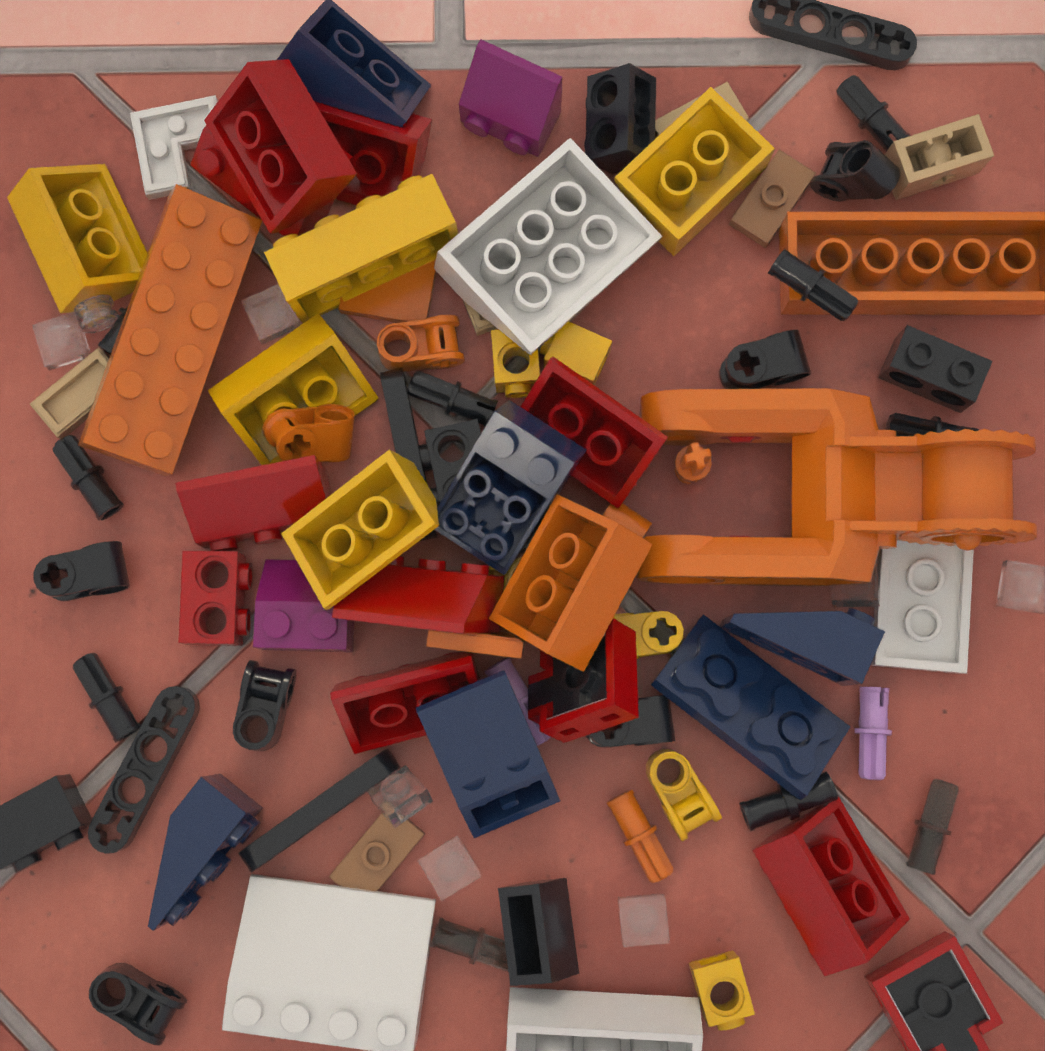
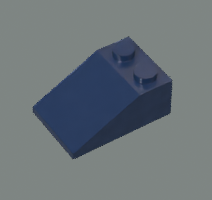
(352, 68)
(821, 641)

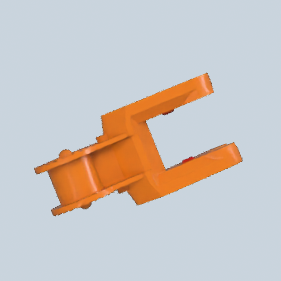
(850, 487)

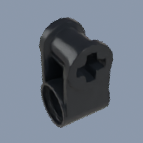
(855, 172)
(771, 360)
(90, 570)
(263, 702)
(651, 727)
(139, 1004)

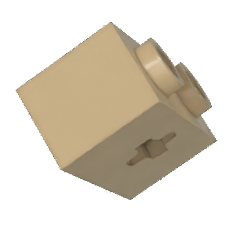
(940, 156)

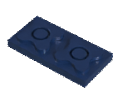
(751, 707)

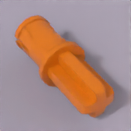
(692, 463)
(640, 836)

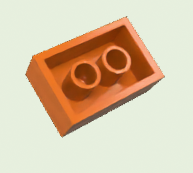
(570, 582)

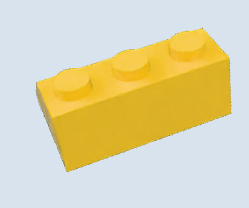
(694, 169)
(78, 232)
(296, 372)
(362, 527)

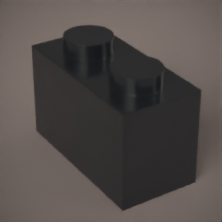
(40, 819)
(538, 932)

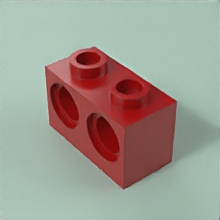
(200, 599)

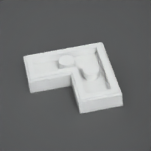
(161, 140)

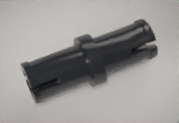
(784, 804)

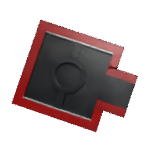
(581, 703)
(935, 998)

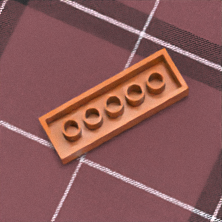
(922, 261)
(170, 332)

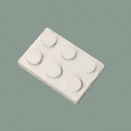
(924, 607)

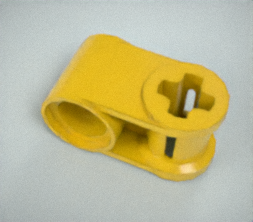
(646, 622)
(684, 800)

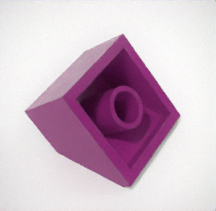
(510, 99)
(292, 616)

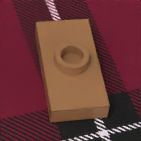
(772, 198)
(377, 854)

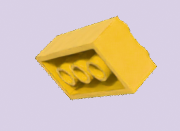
(362, 247)

